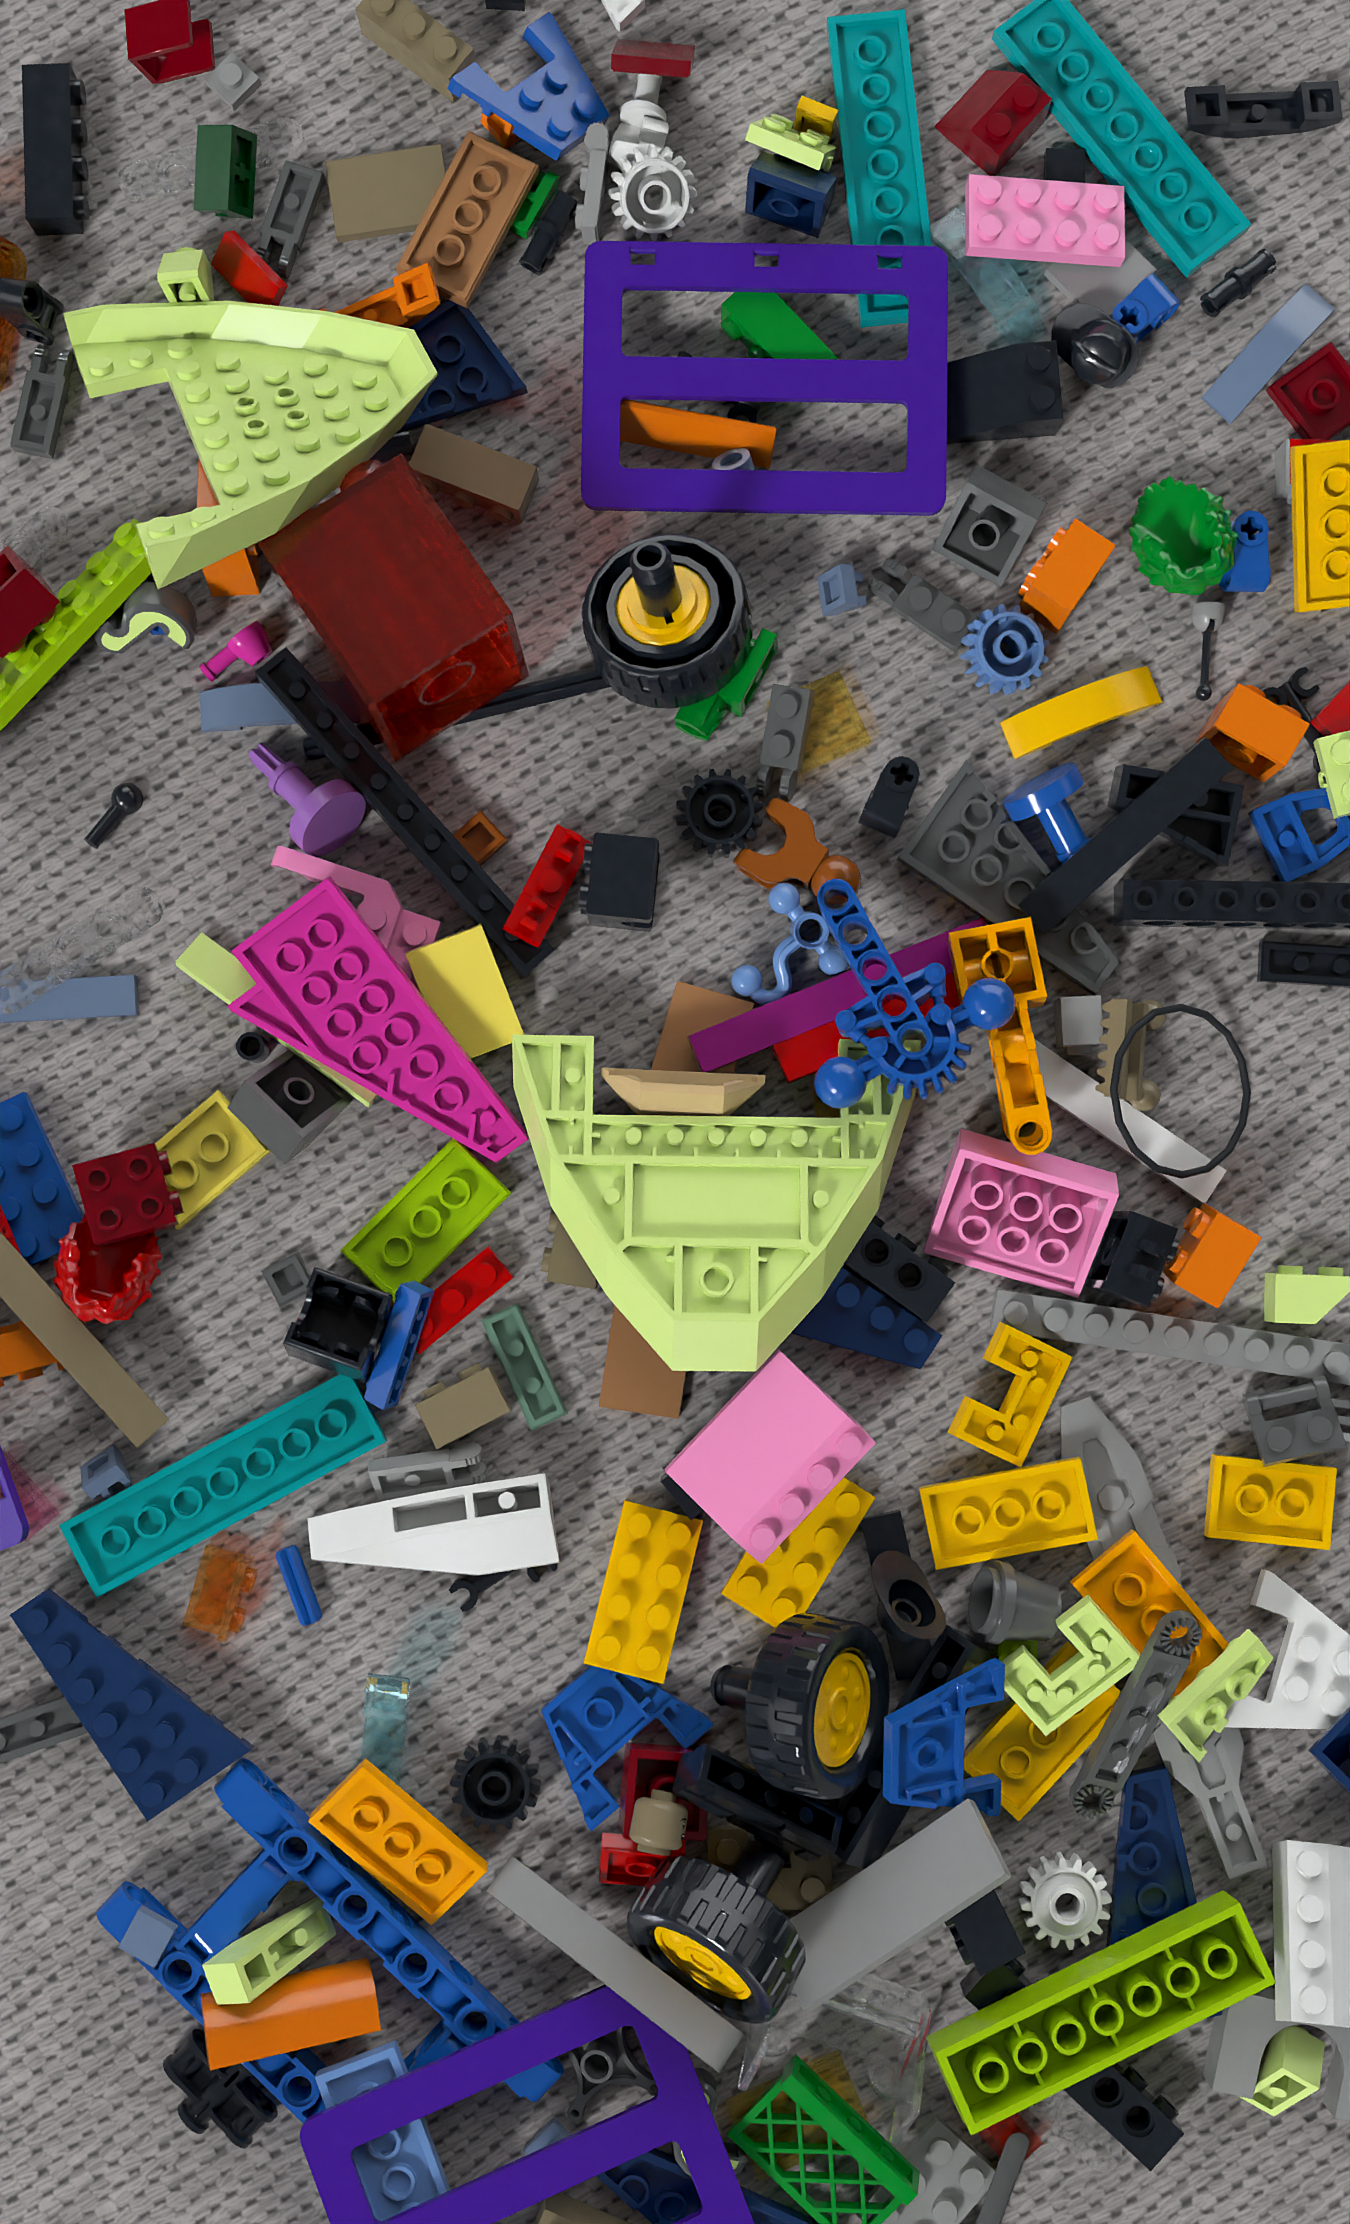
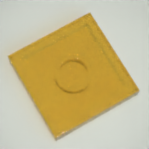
(834, 723)

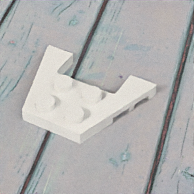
(1311, 1670)

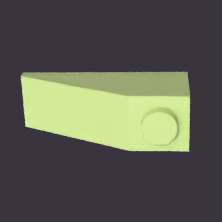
(268, 1953)

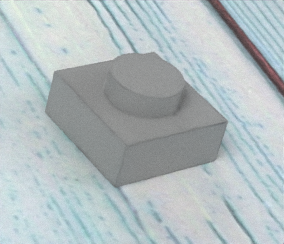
(233, 81)

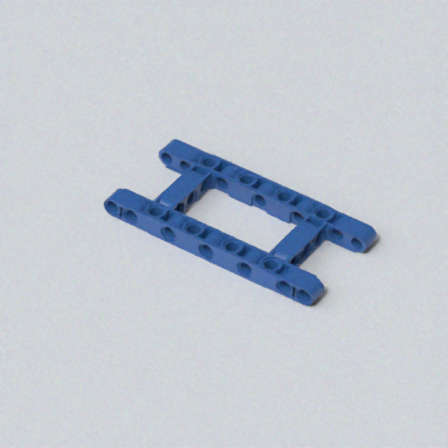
(333, 1876)

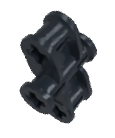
(231, 2099)

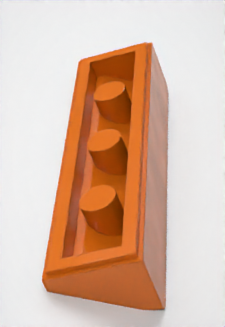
(694, 432)

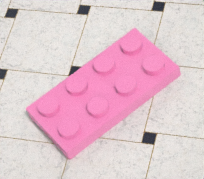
(1044, 220)

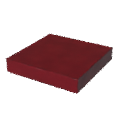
(652, 58)
(1316, 395)

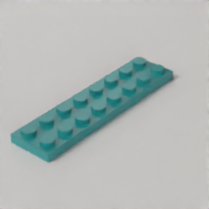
(1122, 132)
(878, 144)
(222, 1483)

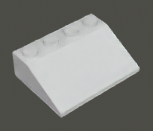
(1311, 1932)

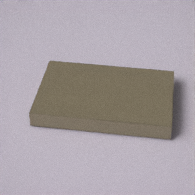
(383, 191)

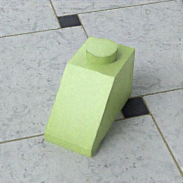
(186, 276)
(1288, 2070)

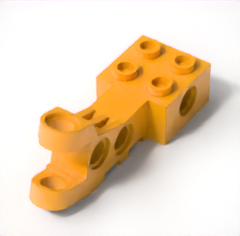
(1010, 955)

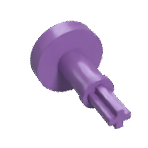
(323, 814)

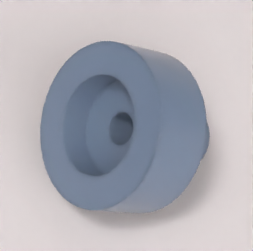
(734, 460)

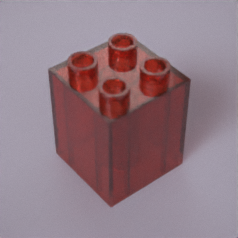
(397, 605)

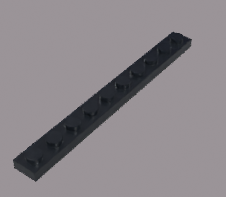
(398, 806)

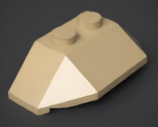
(682, 1092)

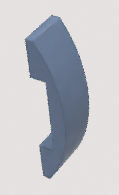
(1267, 353)
(253, 705)

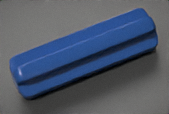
(298, 1585)

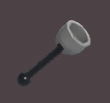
(1206, 618)

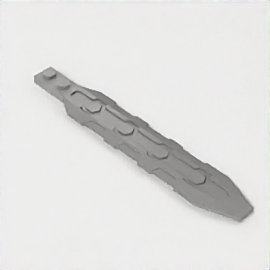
(1121, 1503)

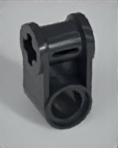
(29, 309)
(889, 802)

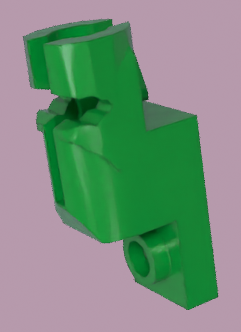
(703, 717)

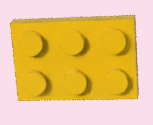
(1271, 1503)

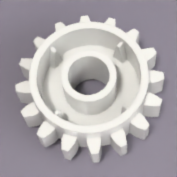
(637, 177)
(1077, 1918)

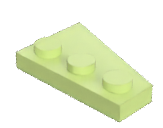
(1206, 1700)

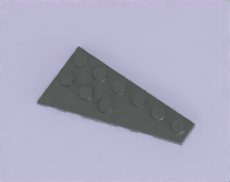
(990, 866)

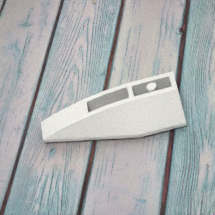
(446, 1530)

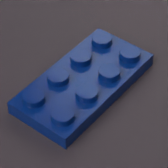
(32, 1183)

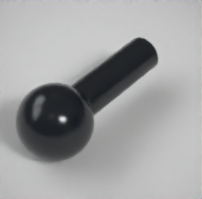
(125, 800)

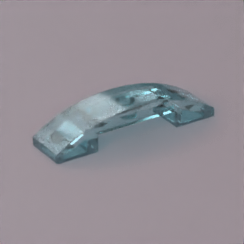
(992, 281)
(386, 1723)

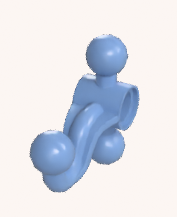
(785, 900)

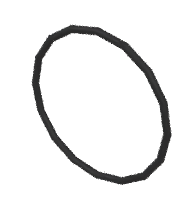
(1116, 1102)

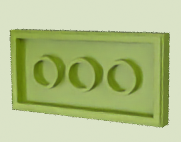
(426, 1219)

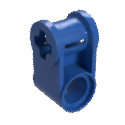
(1146, 307)
(1251, 555)

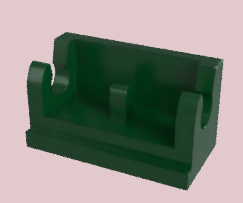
(225, 171)

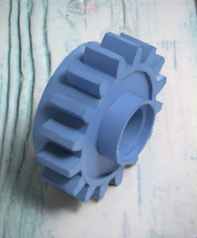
(985, 655)

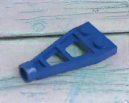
(1287, 840)

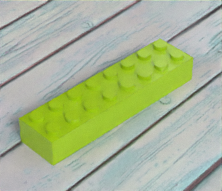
(1100, 2010)

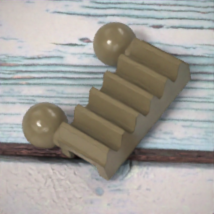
(1140, 1092)

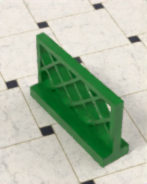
(842, 2124)

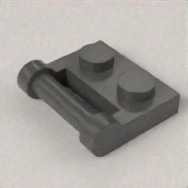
(1297, 1434)

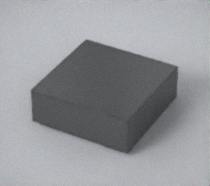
(287, 1279)

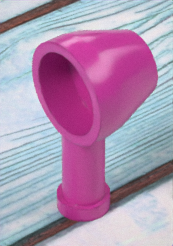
(248, 644)

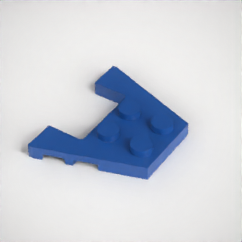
(548, 106)
(602, 1714)
(927, 1745)

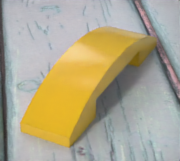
(1080, 710)

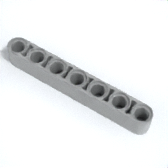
(615, 1964)

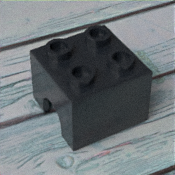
(620, 881)
(339, 1325)

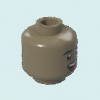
(658, 1823)

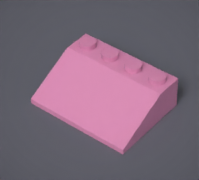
(1021, 1213)
(770, 1456)

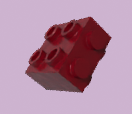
(127, 1194)

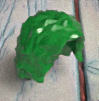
(1182, 537)

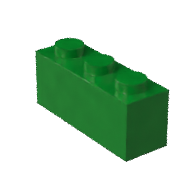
(770, 328)

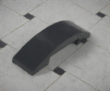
(1262, 113)

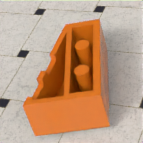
(233, 574)

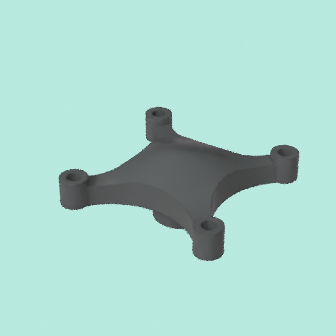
(603, 2064)

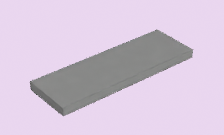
(896, 1902)

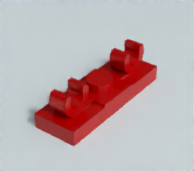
(547, 886)

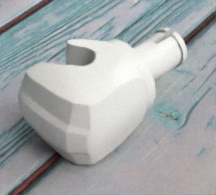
(641, 122)

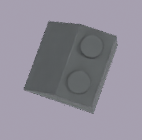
(989, 525)
(288, 1104)

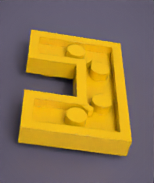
(1036, 1380)

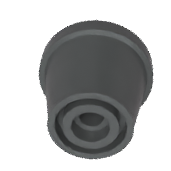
(1012, 1605)

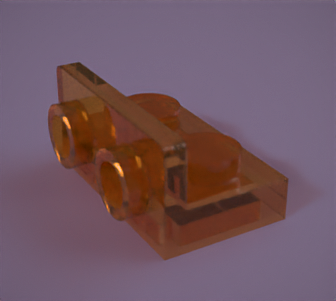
(220, 1591)

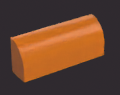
(293, 2014)

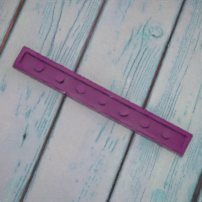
(808, 1007)

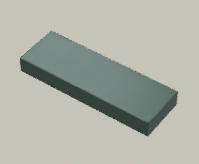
(524, 1366)

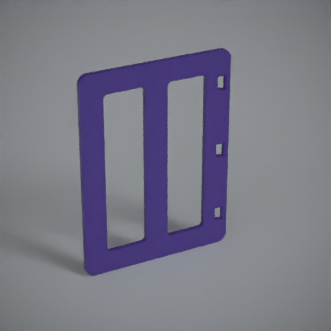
(802, 268)
(674, 2114)

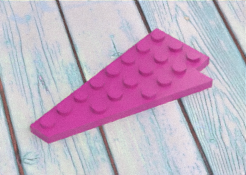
(352, 1007)

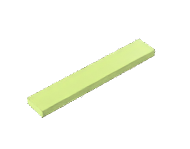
(229, 980)

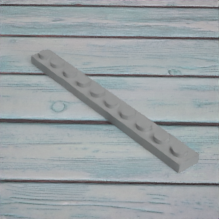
(1172, 1336)

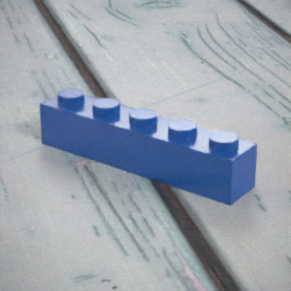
(398, 1344)

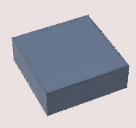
(148, 1936)

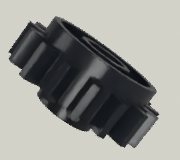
(719, 791)
(489, 1805)

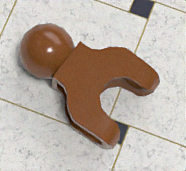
(800, 860)

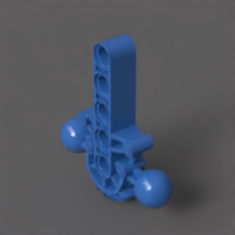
(985, 1004)

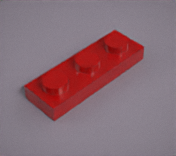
(463, 1294)

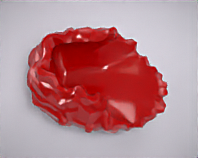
(105, 1280)

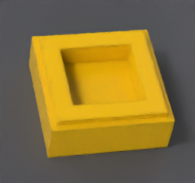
(815, 116)

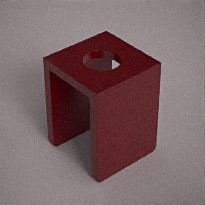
(166, 42)

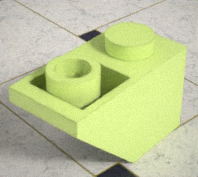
(1303, 1297)

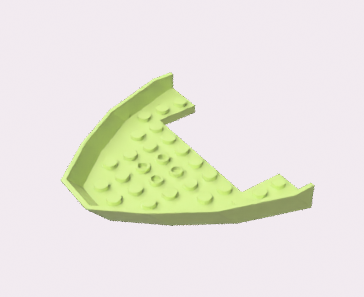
(269, 399)
(706, 1223)

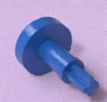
(1047, 798)

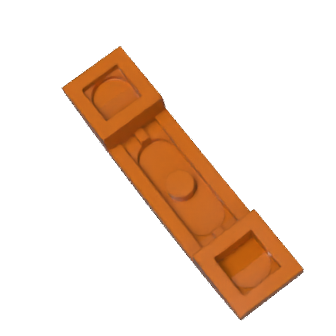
(404, 303)

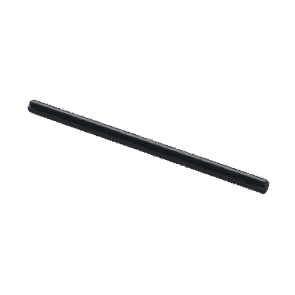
(513, 699)

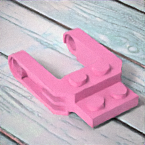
(381, 907)

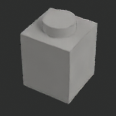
(1078, 1023)

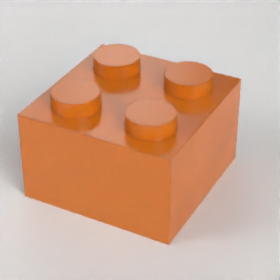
(1063, 574)
(1254, 731)
(1210, 1254)

